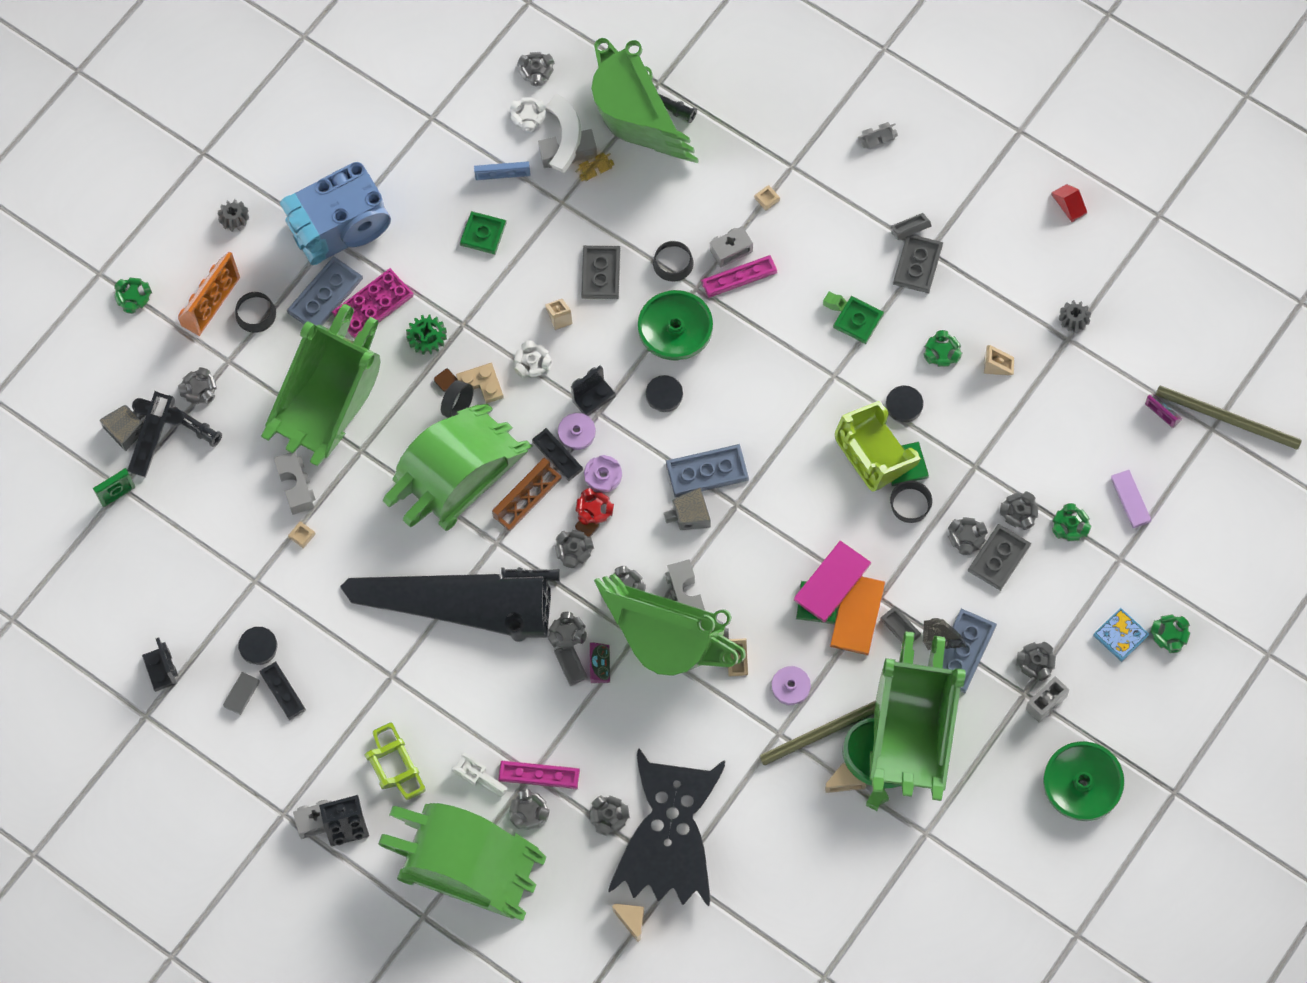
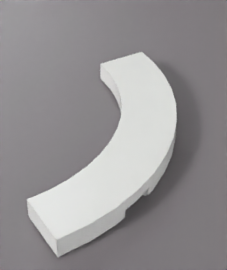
(570, 132)

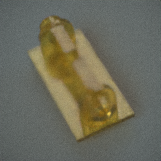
(588, 169)

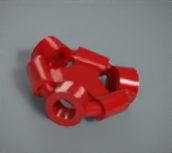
(593, 507)

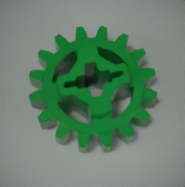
(420, 329)

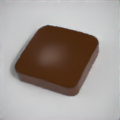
(445, 379)
(588, 529)

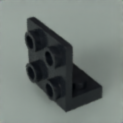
(591, 391)
(160, 666)
(344, 820)

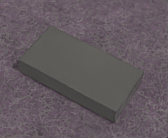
(910, 226)
(898, 624)
(570, 665)
(241, 693)

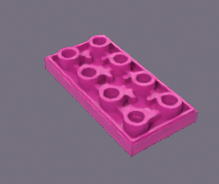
(376, 300)
(832, 581)

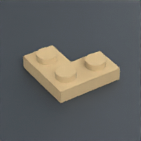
(485, 379)

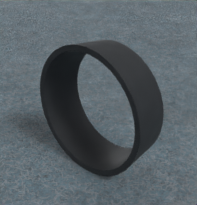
(677, 276)
(259, 327)
(465, 398)
(916, 486)

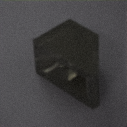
(941, 628)

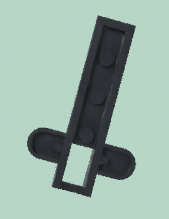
(151, 430)

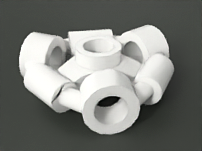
(528, 114)
(531, 360)

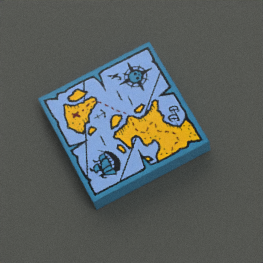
(1121, 634)

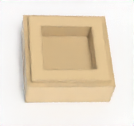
(767, 197)
(301, 534)

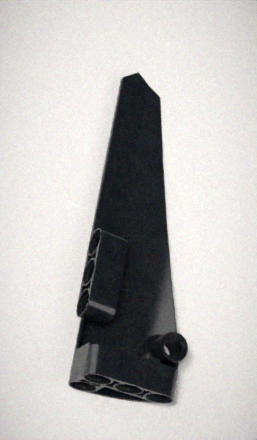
(474, 600)

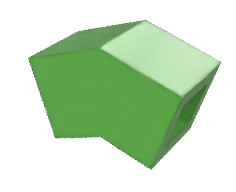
(834, 301)
(877, 799)

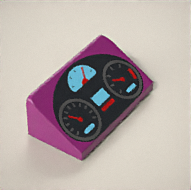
(1162, 410)
(599, 663)

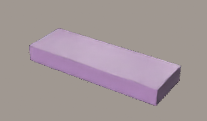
(1131, 498)

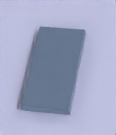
(325, 293)
(707, 470)
(976, 634)

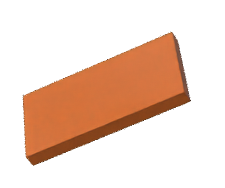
(858, 616)

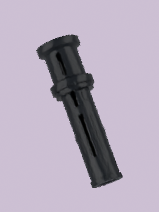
(679, 109)
(202, 429)
(551, 575)

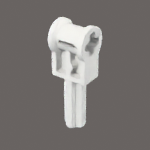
(475, 772)

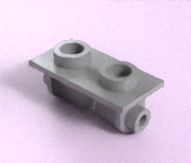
(871, 137)

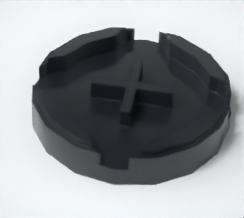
(664, 393)
(904, 403)
(258, 645)

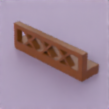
(521, 489)

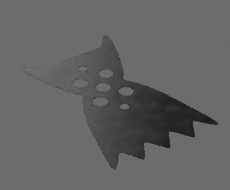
(684, 861)

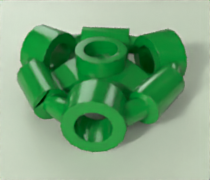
(131, 294)
(942, 349)
(1071, 523)
(1171, 632)

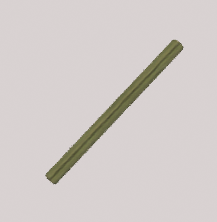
(1228, 417)
(818, 733)

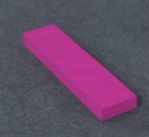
(739, 276)
(539, 774)

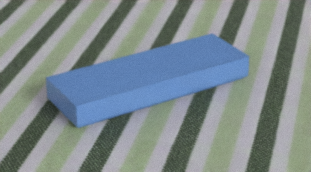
(503, 170)

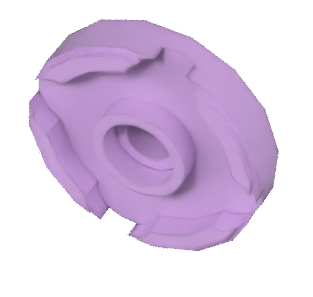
(580, 439)
(600, 465)
(791, 695)

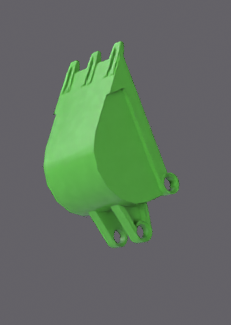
(632, 104)
(324, 386)
(454, 465)
(667, 633)
(915, 721)
(465, 858)

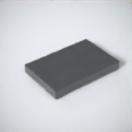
(918, 263)
(600, 272)
(999, 557)

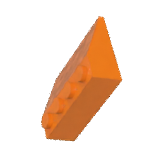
(210, 295)

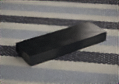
(557, 454)
(282, 690)

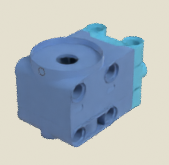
(336, 213)

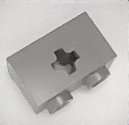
(731, 246)
(1047, 699)
(305, 820)

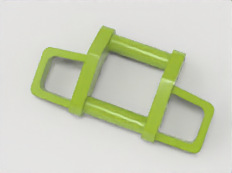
(374, 754)

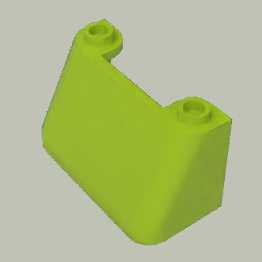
(873, 446)

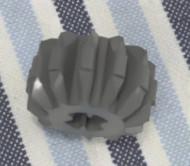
(238, 210)
(1067, 316)

